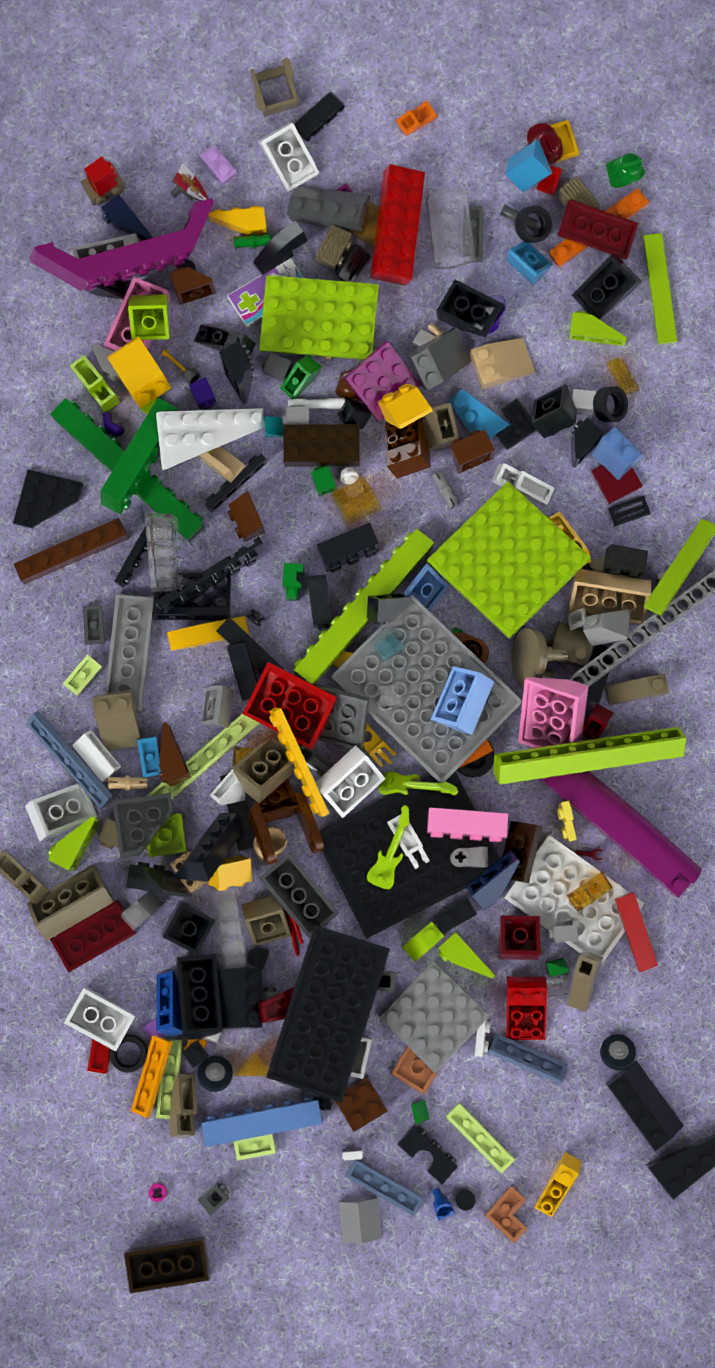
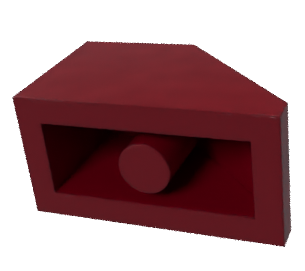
(596, 722)

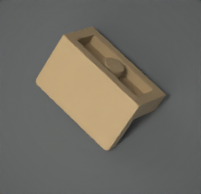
(223, 463)

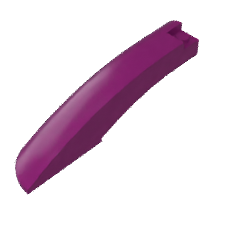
(626, 829)

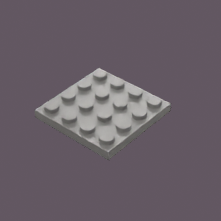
(434, 1017)

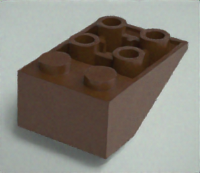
(406, 448)

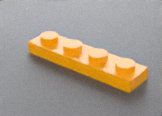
(151, 1076)

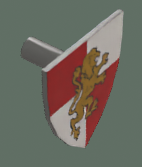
(188, 184)

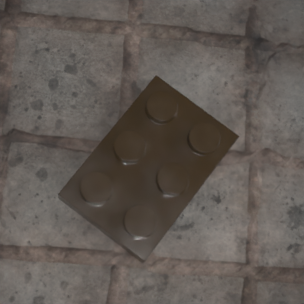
(523, 841)

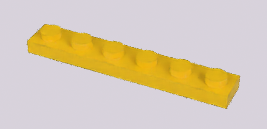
(294, 755)

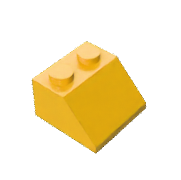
(404, 406)

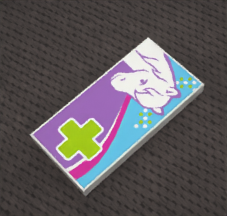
(249, 298)

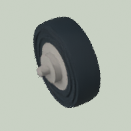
(618, 1052)
(215, 1073)

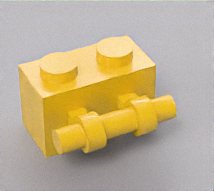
(232, 872)

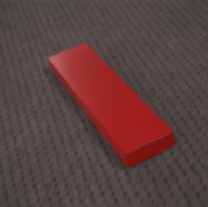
(636, 932)

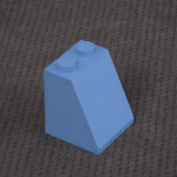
(617, 453)

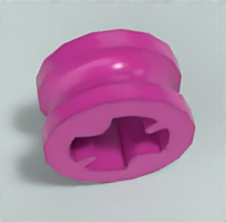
(163, 1192)

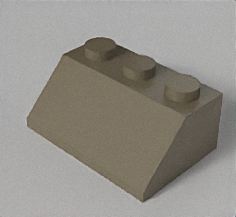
(264, 768)

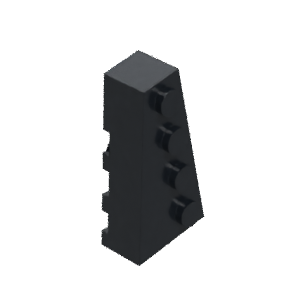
(684, 1167)

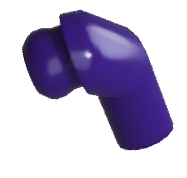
(111, 427)

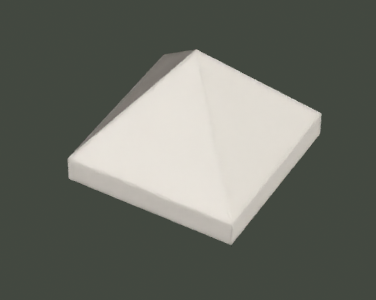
(576, 618)

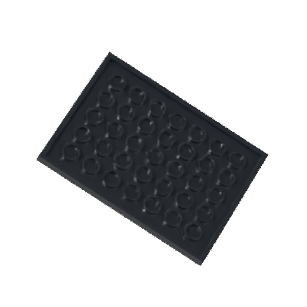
(354, 846)

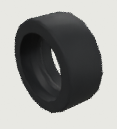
(545, 219)
(600, 404)
(130, 1068)

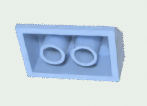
(462, 700)

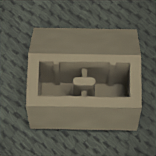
(440, 427)

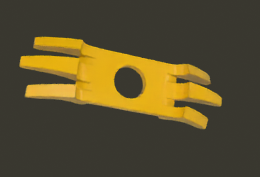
(375, 745)

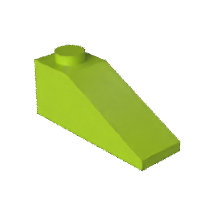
(591, 329)
(459, 953)

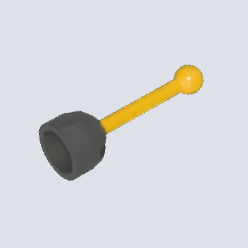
(190, 374)

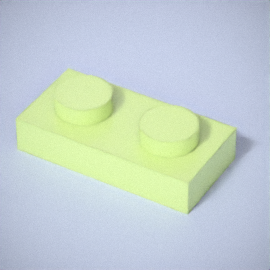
(82, 675)
(254, 1147)

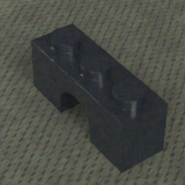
(415, 1141)

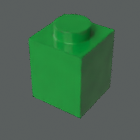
(323, 480)

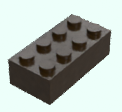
(321, 445)
(167, 1264)

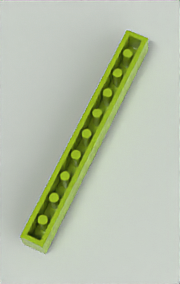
(354, 619)
(589, 755)

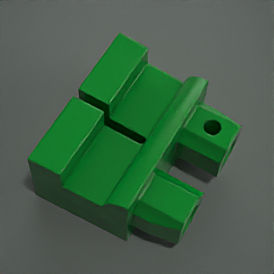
(290, 580)

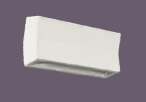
(96, 756)

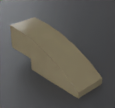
(22, 878)
(183, 1106)

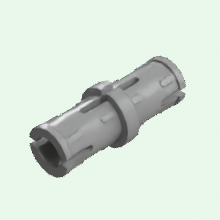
(445, 489)

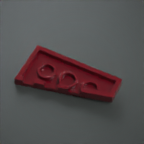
(275, 1006)

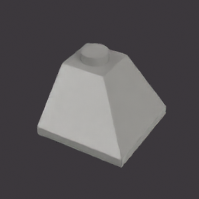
(607, 627)

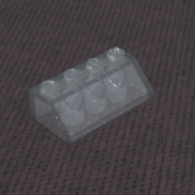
(450, 228)
(229, 927)

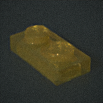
(622, 375)

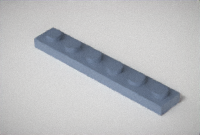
(69, 759)

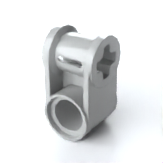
(474, 857)

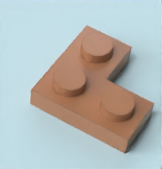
(502, 1214)

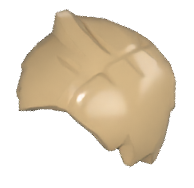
(279, 842)

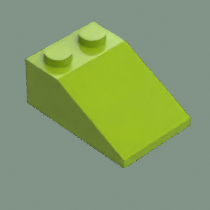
(71, 848)

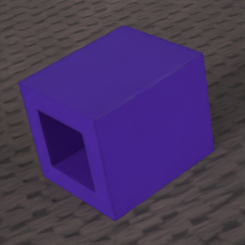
(202, 393)

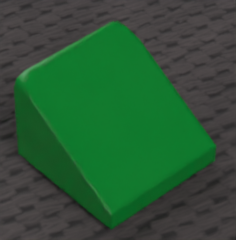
(420, 1111)

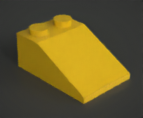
(139, 372)

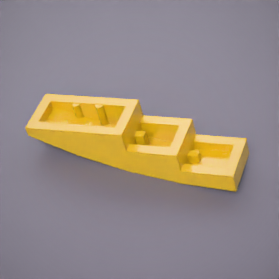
(200, 634)

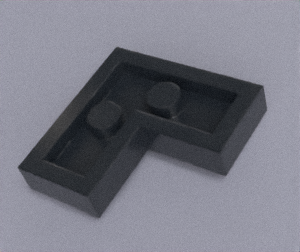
(520, 425)

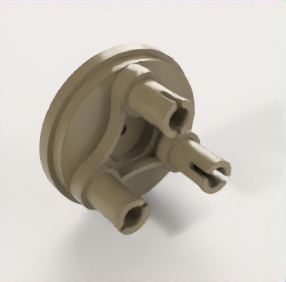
(532, 653)

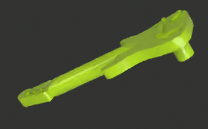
(400, 783)
(383, 870)

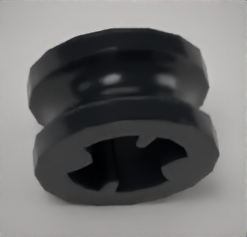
(255, 617)

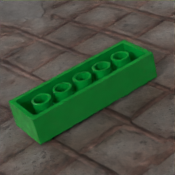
(134, 462)

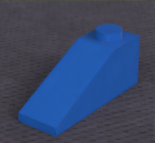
(167, 1005)

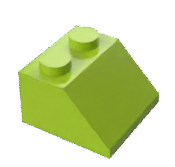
(149, 316)

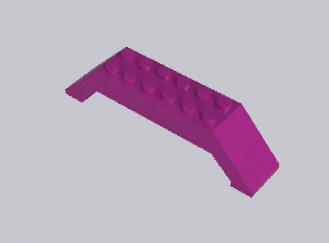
(126, 260)

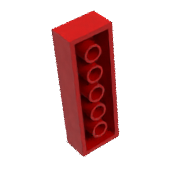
(397, 225)

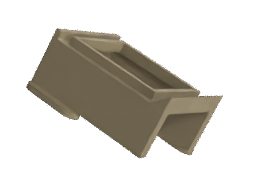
(286, 70)

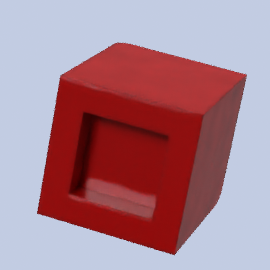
(549, 184)

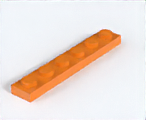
(624, 208)

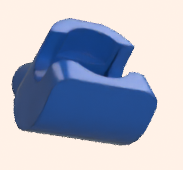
(442, 1205)

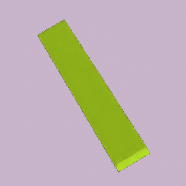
(659, 288)
(680, 567)

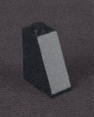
(319, 601)

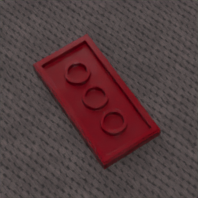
(597, 229)
(92, 936)

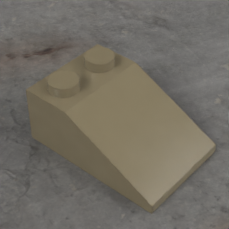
(117, 719)

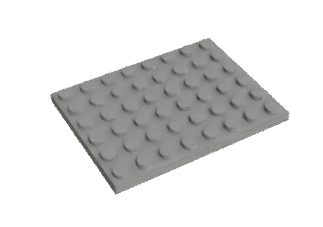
(421, 675)

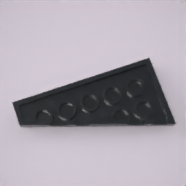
(212, 575)

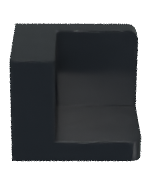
(354, 413)

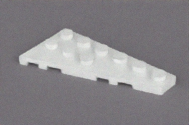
(199, 431)

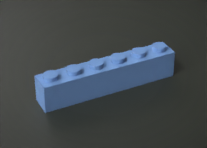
(261, 1122)

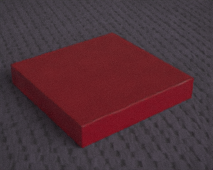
(614, 489)

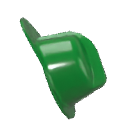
(625, 170)

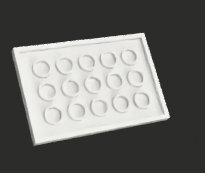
(552, 878)

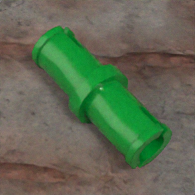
(251, 241)

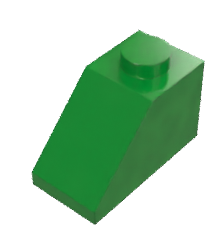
(300, 376)

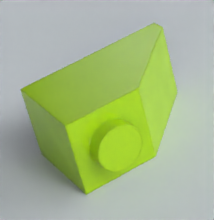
(423, 941)

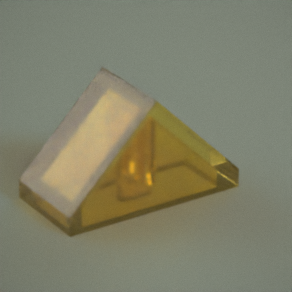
(253, 1066)

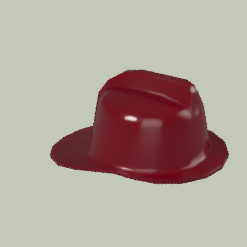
(548, 139)

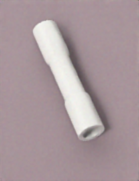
(329, 403)

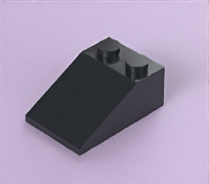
(606, 287)
(468, 309)
(155, 880)

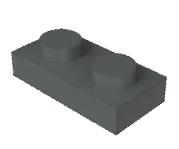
(93, 625)

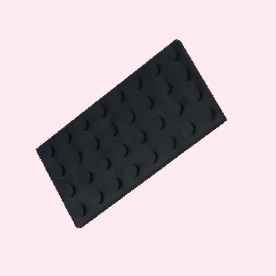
(328, 1013)

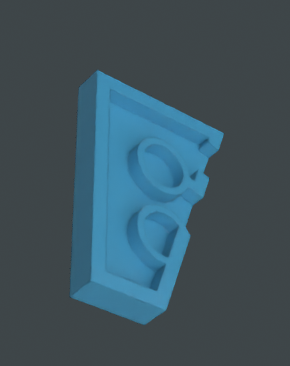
(476, 415)

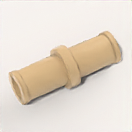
(127, 783)

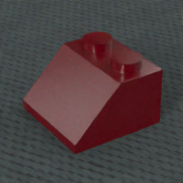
(519, 937)

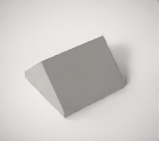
(217, 706)
(360, 1220)

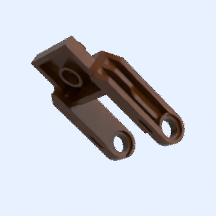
(280, 805)

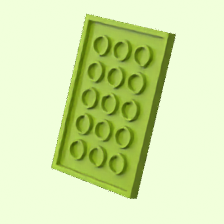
(319, 317)

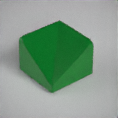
(556, 967)

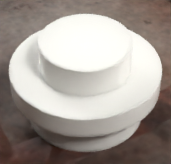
(348, 475)

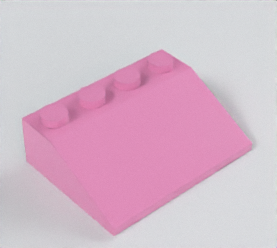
(552, 712)

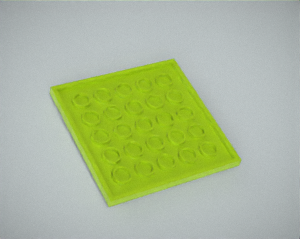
(508, 560)

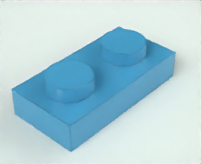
(149, 756)

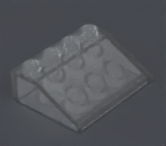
(163, 552)

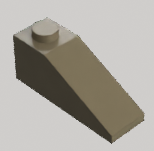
(637, 689)

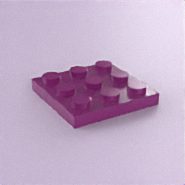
(379, 375)

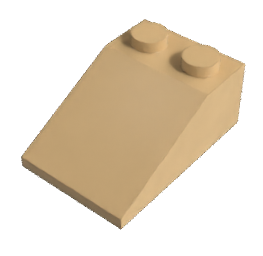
(501, 362)

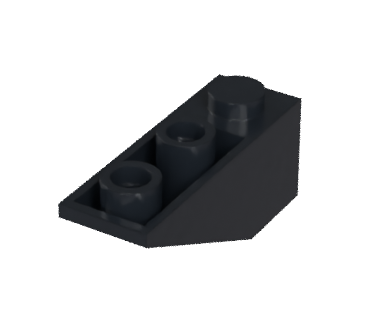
(220, 338)

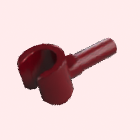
(589, 853)

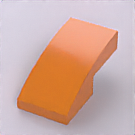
(416, 119)

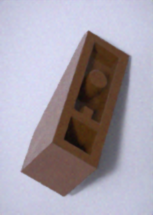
(171, 759)

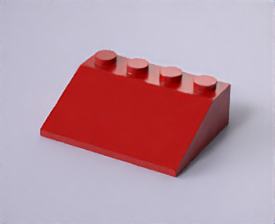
(301, 702)

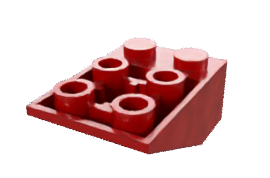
(526, 1007)

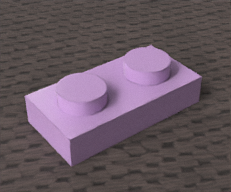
(218, 164)

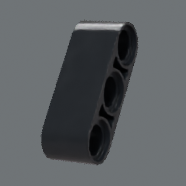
(319, 115)

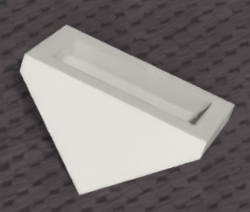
(229, 790)

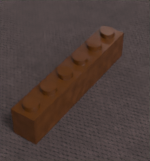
(71, 551)

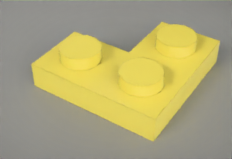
(565, 814)

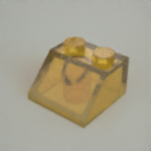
(356, 501)

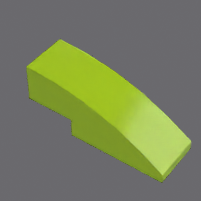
(94, 384)

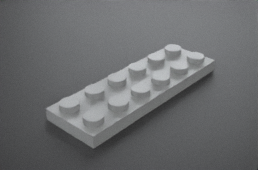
(130, 645)

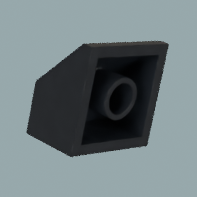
(554, 412)
(584, 439)
(188, 927)

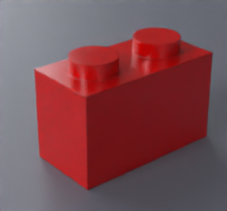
(101, 176)

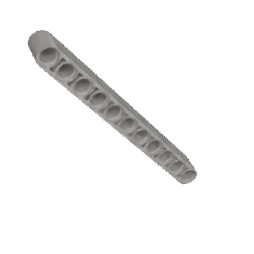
(644, 633)

